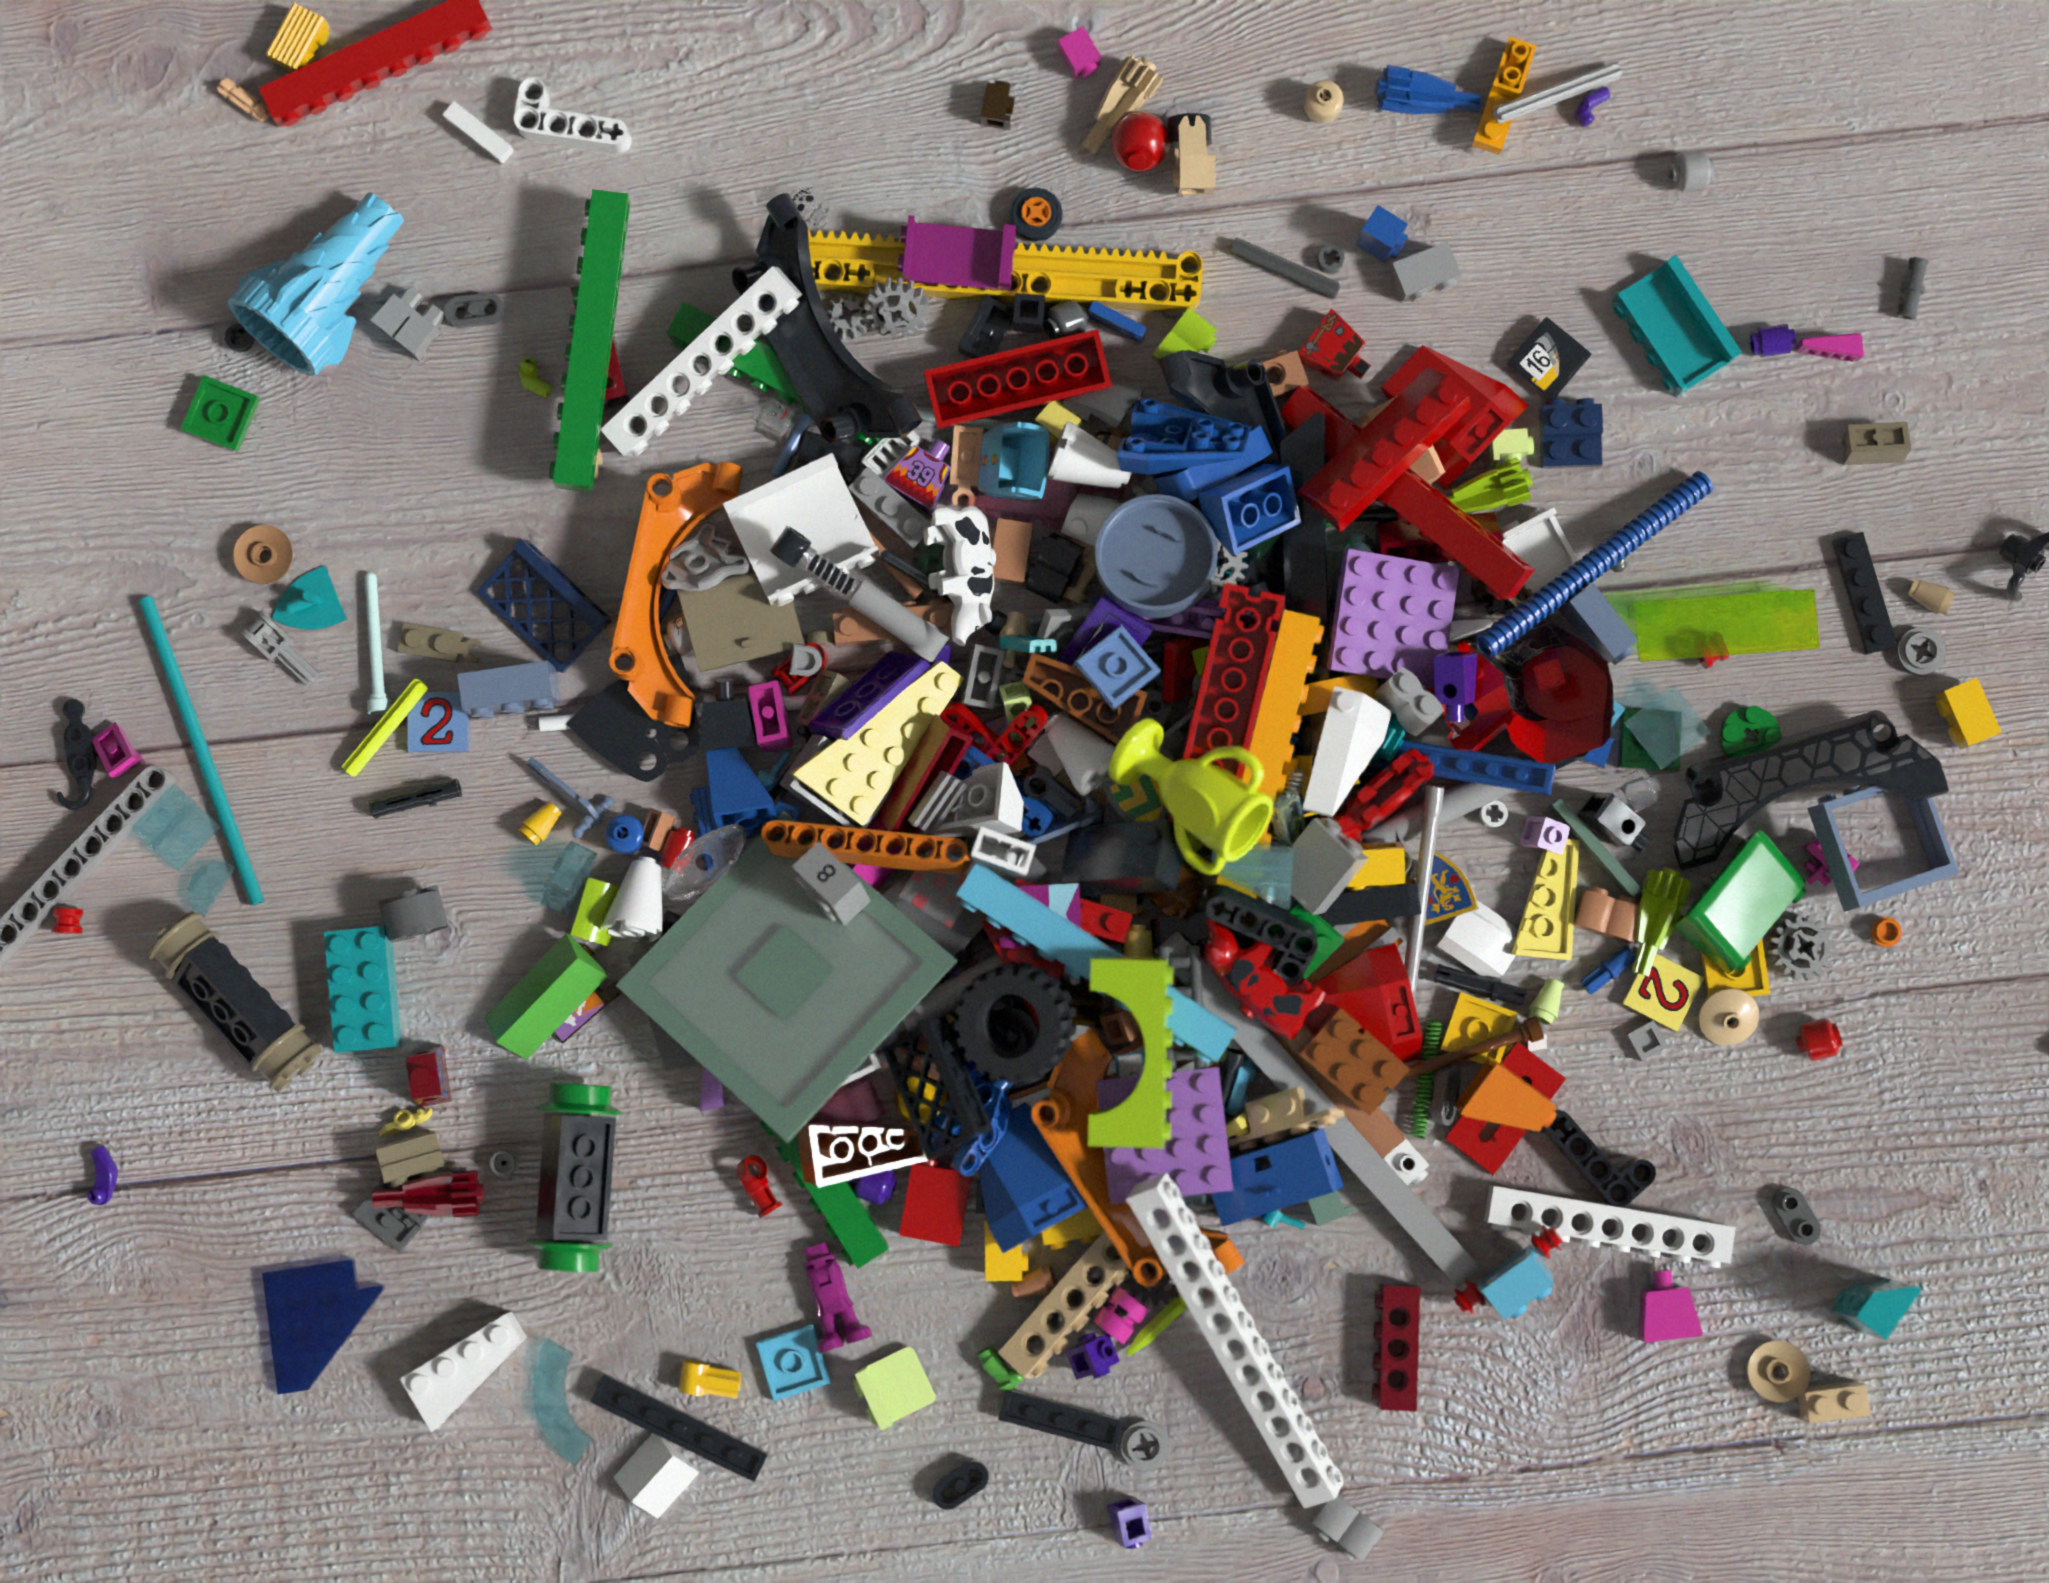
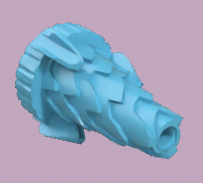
(301, 302)

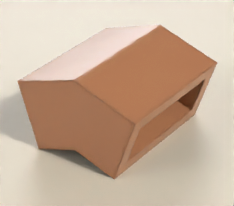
(656, 829)

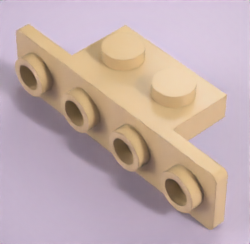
(1281, 1115)

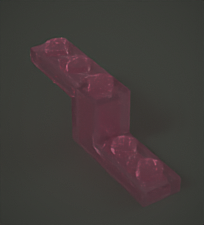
(1051, 508)

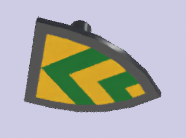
(1137, 800)

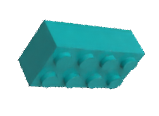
(362, 990)

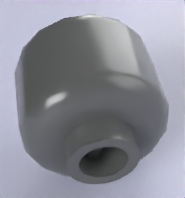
(1065, 319)

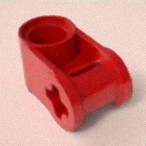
(799, 681)

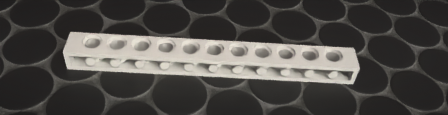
(1245, 1361)

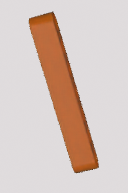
(877, 855)

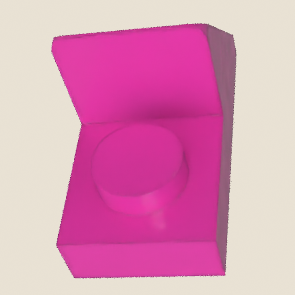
(116, 751)

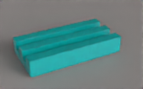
(1027, 643)

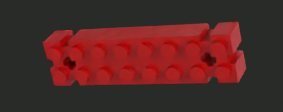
(1232, 676)

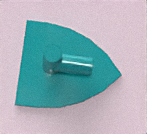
(310, 603)

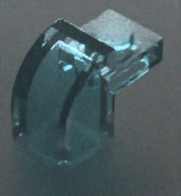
(567, 877)

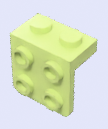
(894, 1387)

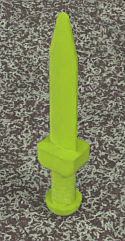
(1157, 1325)

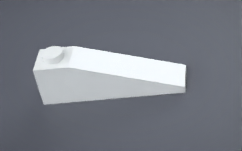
(1349, 739)
(987, 802)

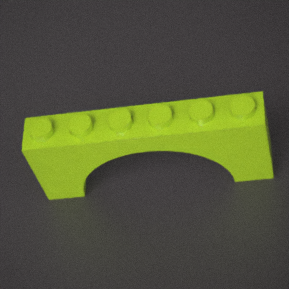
(1143, 988)

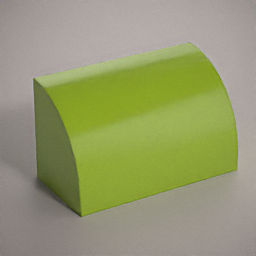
(593, 910)

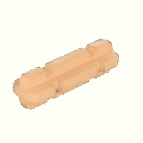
(243, 100)

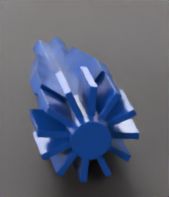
(1420, 93)

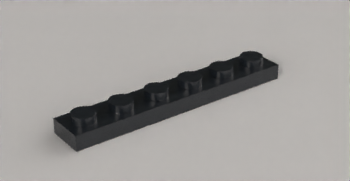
(679, 1427)

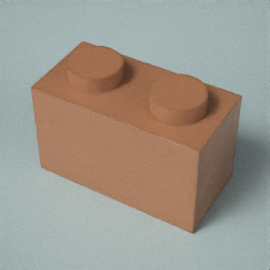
(1012, 548)

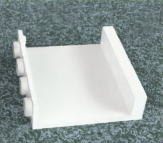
(818, 507)

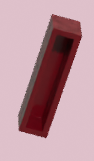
(937, 750)

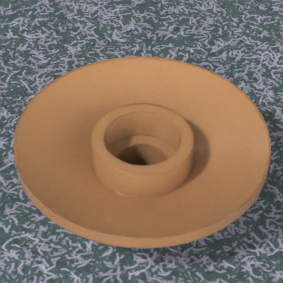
(249, 552)

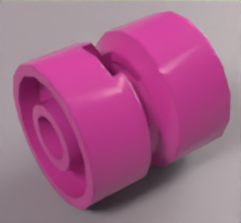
(1115, 1324)

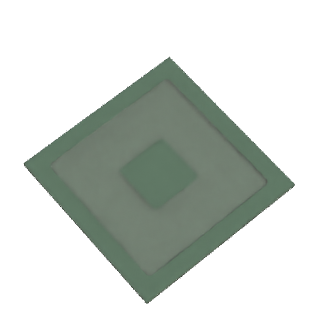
(778, 990)

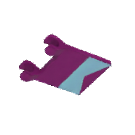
(1058, 897)

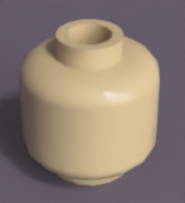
(1323, 101)

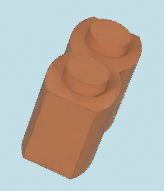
(1607, 915)

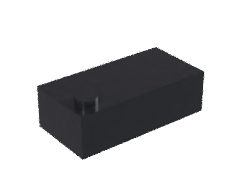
(1122, 858)

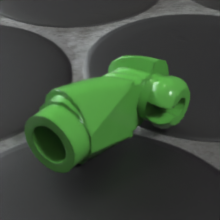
(997, 1368)

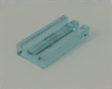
(1282, 820)

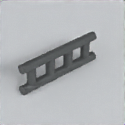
(1194, 991)

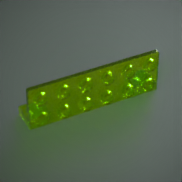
(1725, 625)

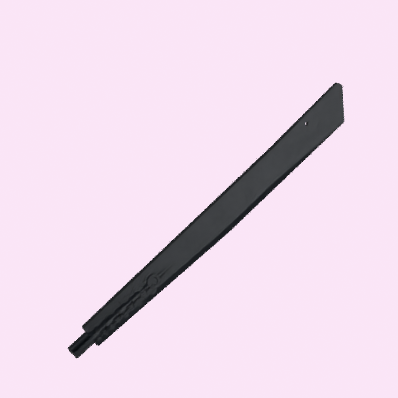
(1307, 565)

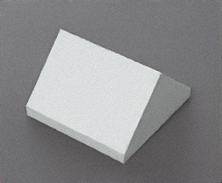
(655, 1475)

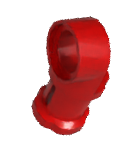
(757, 1187)

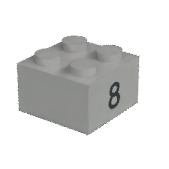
(830, 884)

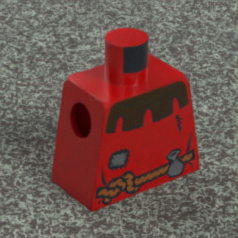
(1334, 349)

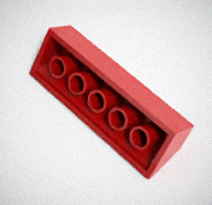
(1017, 379)
(1386, 448)

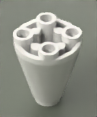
(1081, 752)

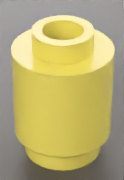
(1138, 942)

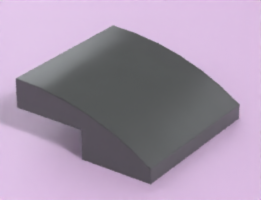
(1108, 404)
(390, 1223)

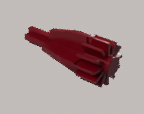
(436, 1195)

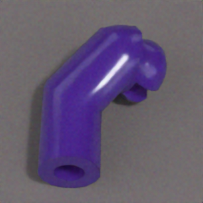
(1591, 100)

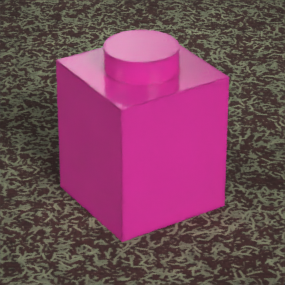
(1079, 53)

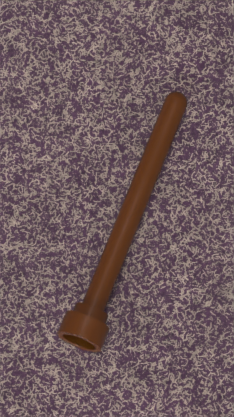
(1528, 1031)

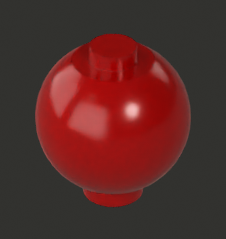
(1140, 141)

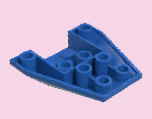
(1178, 438)
(1025, 1184)

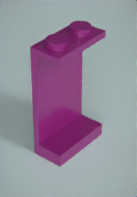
(957, 255)

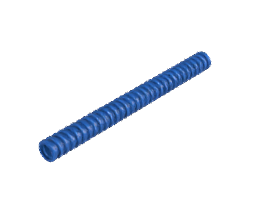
(1594, 564)

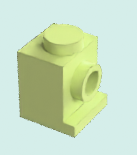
(1510, 445)

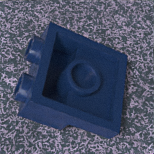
(1571, 434)

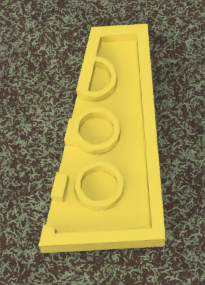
(1550, 907)

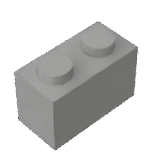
(1425, 272)

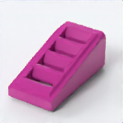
(1841, 347)

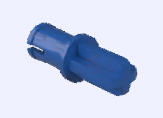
(1608, 970)

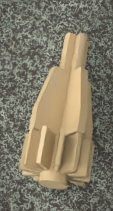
(1126, 94)

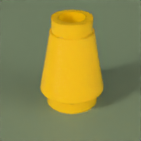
(539, 824)

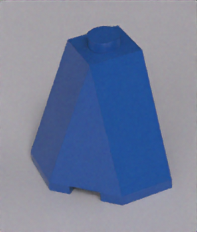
(737, 792)

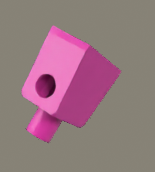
(1667, 1311)

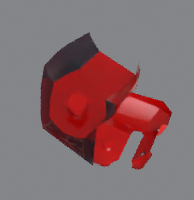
(1547, 695)

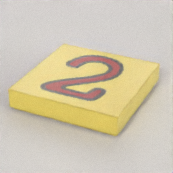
(1665, 993)

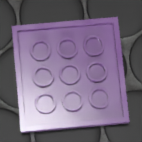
(1391, 615)
(1198, 1144)

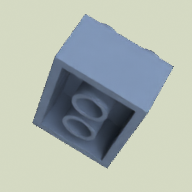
(509, 690)

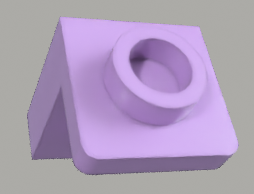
(1544, 834)

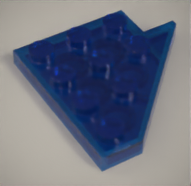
(312, 1317)

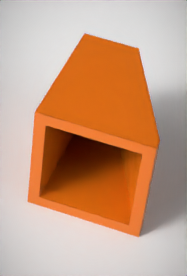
(1505, 1099)

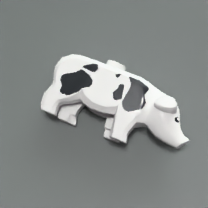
(967, 567)

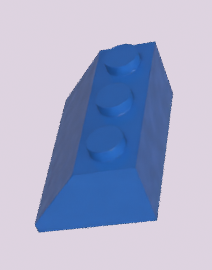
(1251, 507)

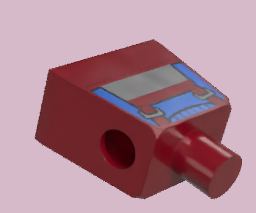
(428, 1076)

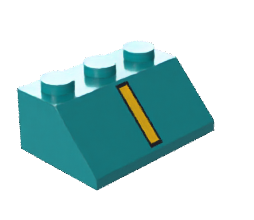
(1875, 1306)

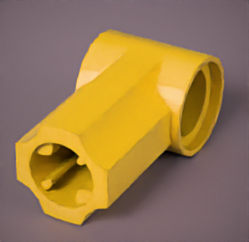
(701, 1379)

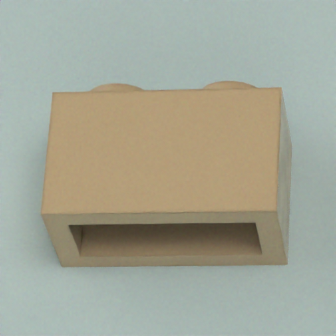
(1834, 1402)

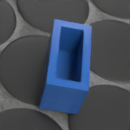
(1383, 235)

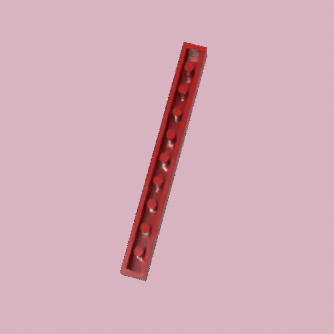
(1423, 506)

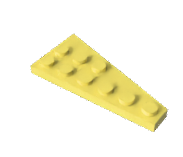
(861, 770)

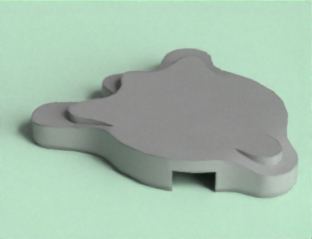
(702, 562)

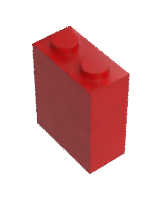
(935, 1203)

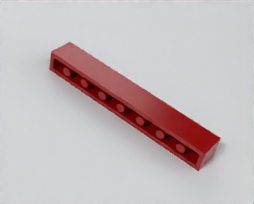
(374, 60)

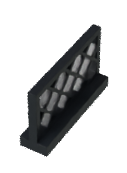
(953, 1078)

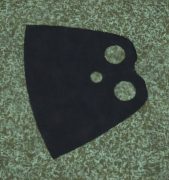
(618, 725)

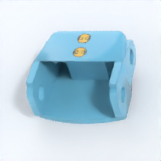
(1014, 461)

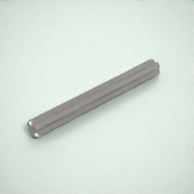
(1557, 92)

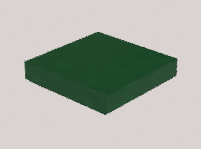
(1632, 753)

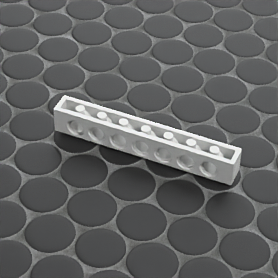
(620, 427)
(1718, 1237)

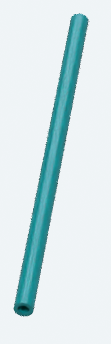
(201, 751)

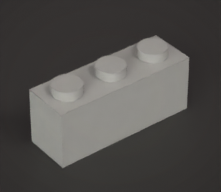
(889, 508)

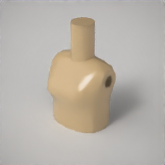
(1015, 625)

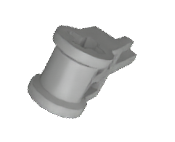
(275, 643)

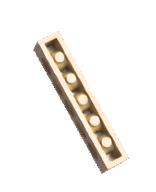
(1018, 1348)

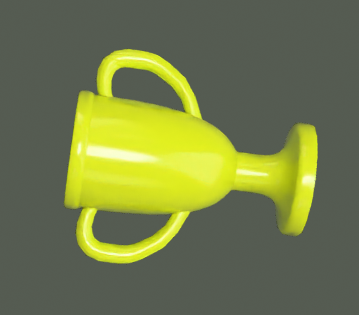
(1199, 795)

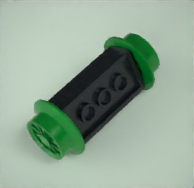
(575, 1178)

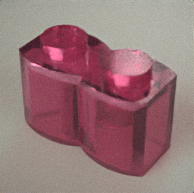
(854, 1106)

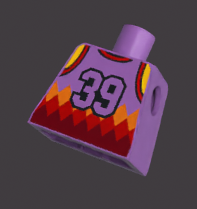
(921, 475)

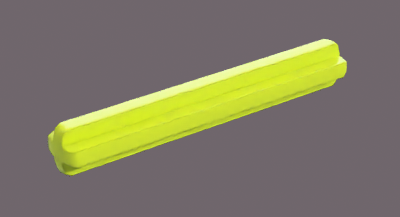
(384, 727)

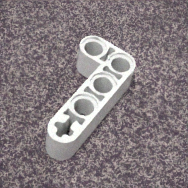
(573, 122)

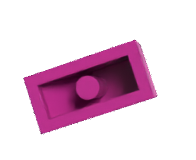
(770, 716)

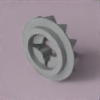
(853, 304)
(1934, 647)
(1158, 1452)

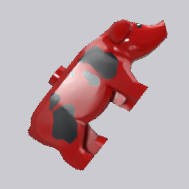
(1384, 794)
(1255, 986)

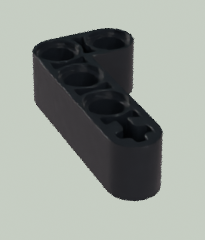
(1258, 928)
(1592, 1153)

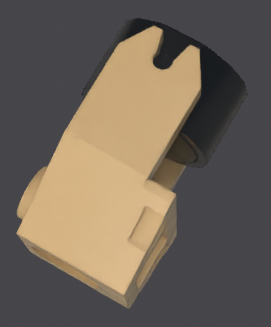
(1193, 167)

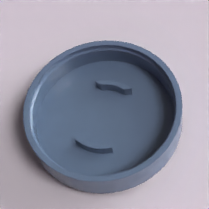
(1156, 556)

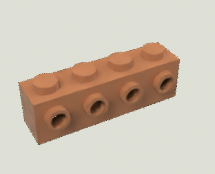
(855, 629)

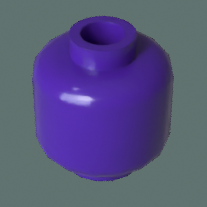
(875, 1186)

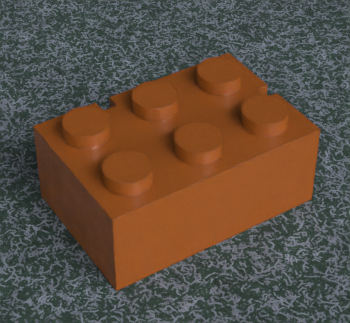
(1353, 1060)

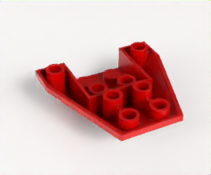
(1490, 412)
(1377, 996)

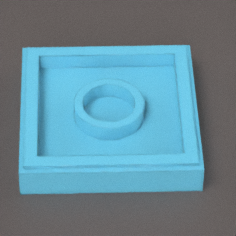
(792, 1362)

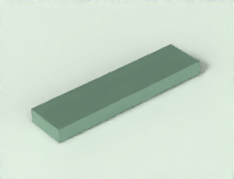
(1594, 848)

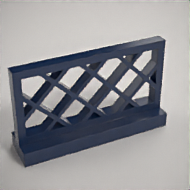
(558, 583)

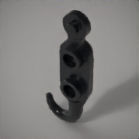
(79, 754)

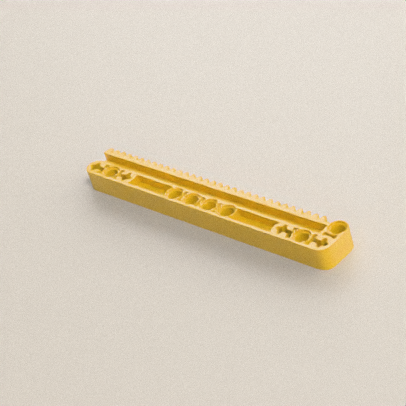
(1065, 273)

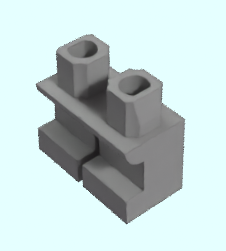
(407, 326)

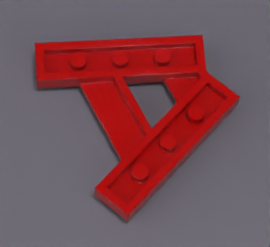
(1095, 919)

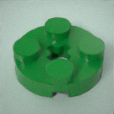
(1748, 718)

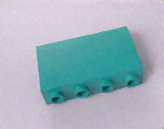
(1675, 326)

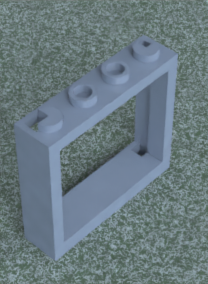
(1929, 831)

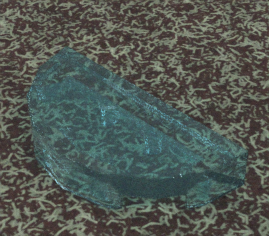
(208, 884)

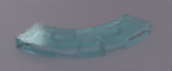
(551, 1403)

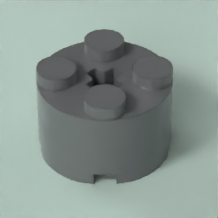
(413, 914)

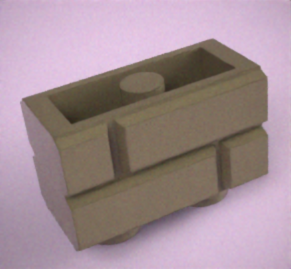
(408, 1158)

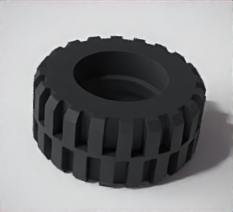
(976, 1029)

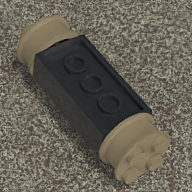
(234, 1002)

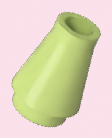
(1547, 1002)

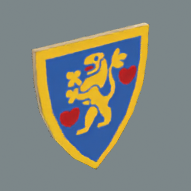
(1449, 891)

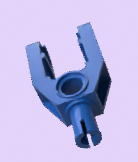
(998, 1109)

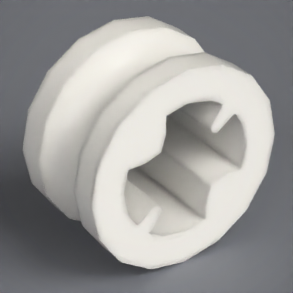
(1500, 808)

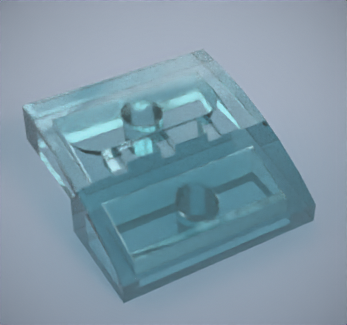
(1667, 727)
(176, 827)

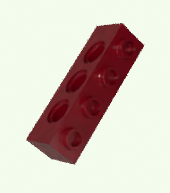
(1404, 1395)

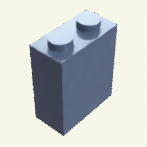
(1599, 625)

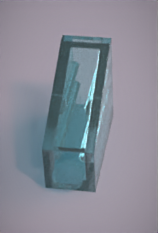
(1264, 871)

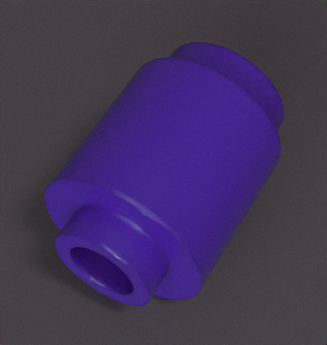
(1772, 340)

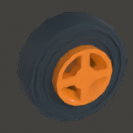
(1036, 204)

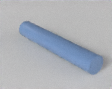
(791, 445)

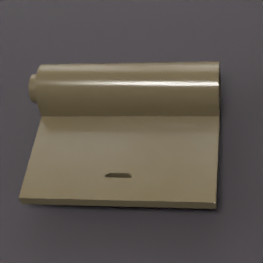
(737, 622)

